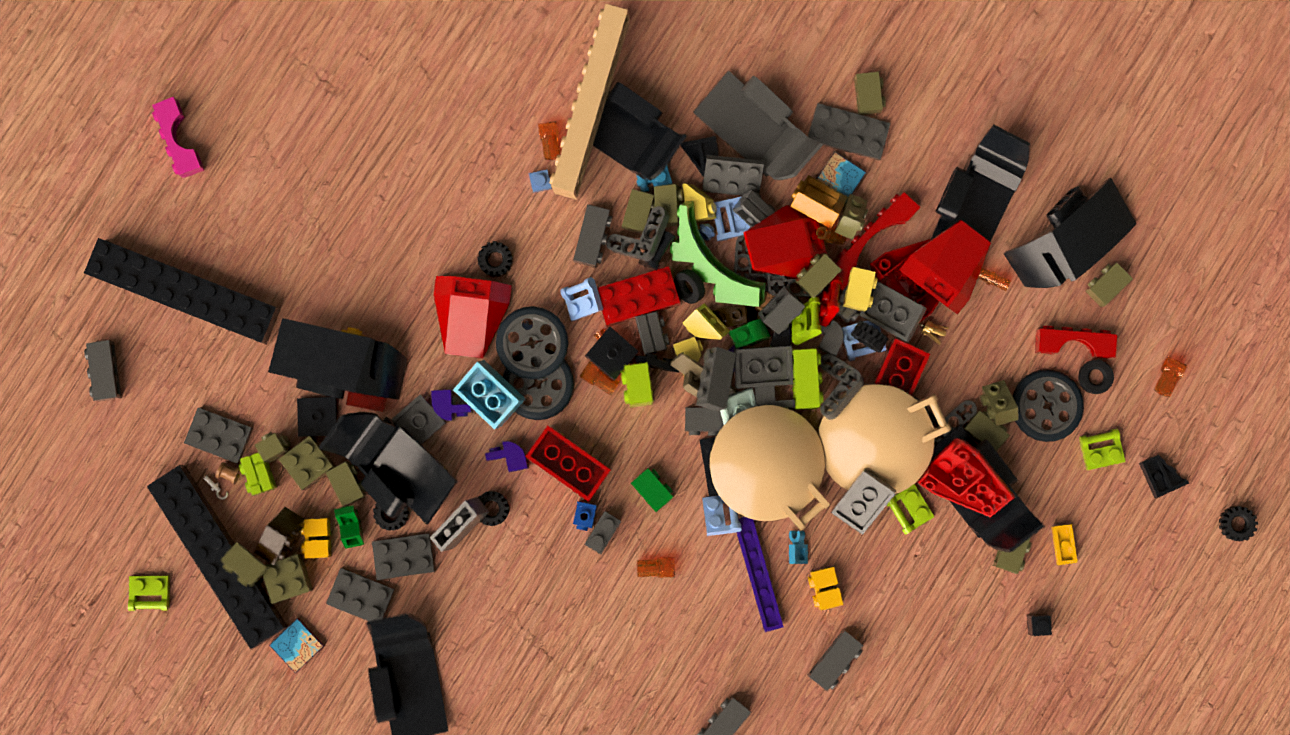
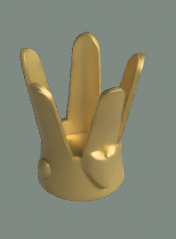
(930, 327)

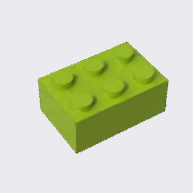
(806, 379)
(638, 385)

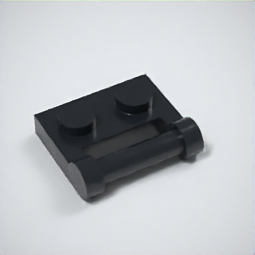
(666, 239)

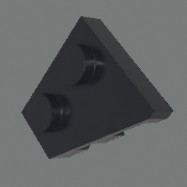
(699, 149)
(653, 362)
(1160, 476)

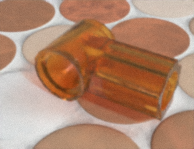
(549, 135)
(1172, 371)
(595, 376)
(658, 567)

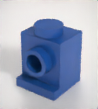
(590, 510)

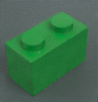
(652, 489)

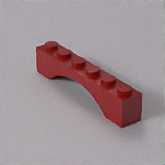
(898, 213)

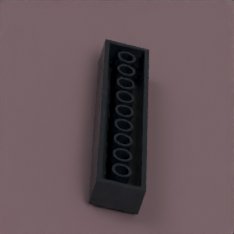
(182, 291)
(207, 545)

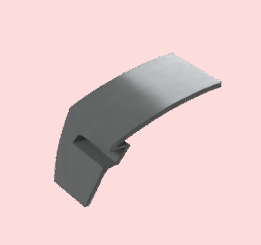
(757, 126)

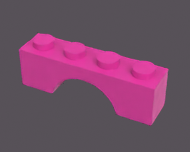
(169, 115)

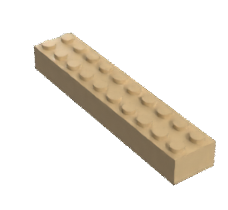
(590, 101)

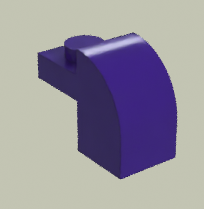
(443, 405)
(512, 452)

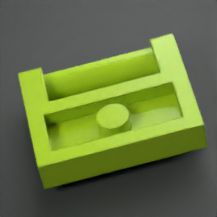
(801, 325)
(1105, 455)
(915, 506)
(149, 586)

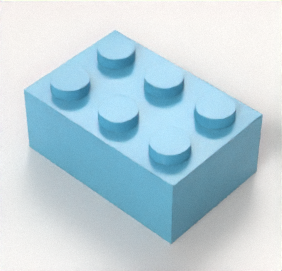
(489, 394)

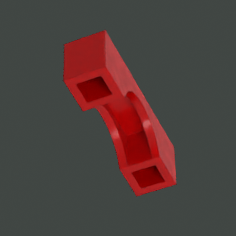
(1099, 344)

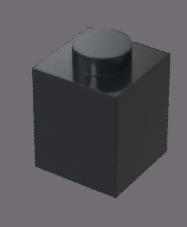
(1039, 625)

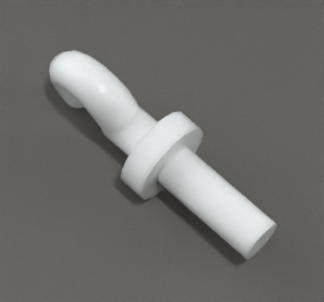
(214, 487)

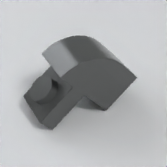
(832, 338)
(766, 396)

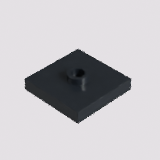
(611, 353)
(316, 416)

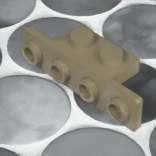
(692, 372)

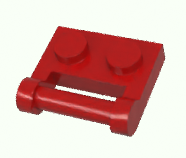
(829, 300)

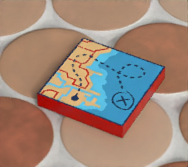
(841, 174)
(296, 645)

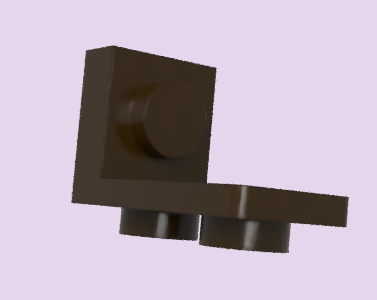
(736, 315)

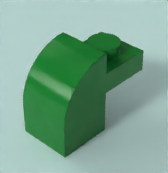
(751, 333)
(350, 526)

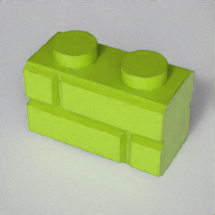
(258, 474)

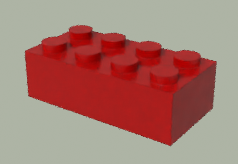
(638, 296)
(902, 366)
(568, 463)

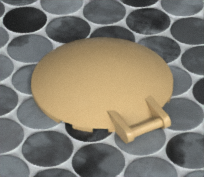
(881, 433)
(769, 465)

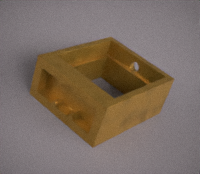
(818, 201)

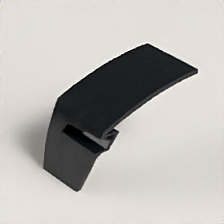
(633, 134)
(985, 184)
(1076, 239)
(337, 361)
(393, 462)
(1014, 521)
(406, 677)

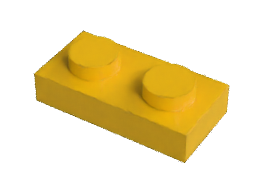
(1064, 544)

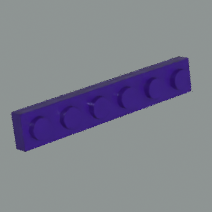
(759, 575)

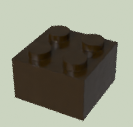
(279, 536)

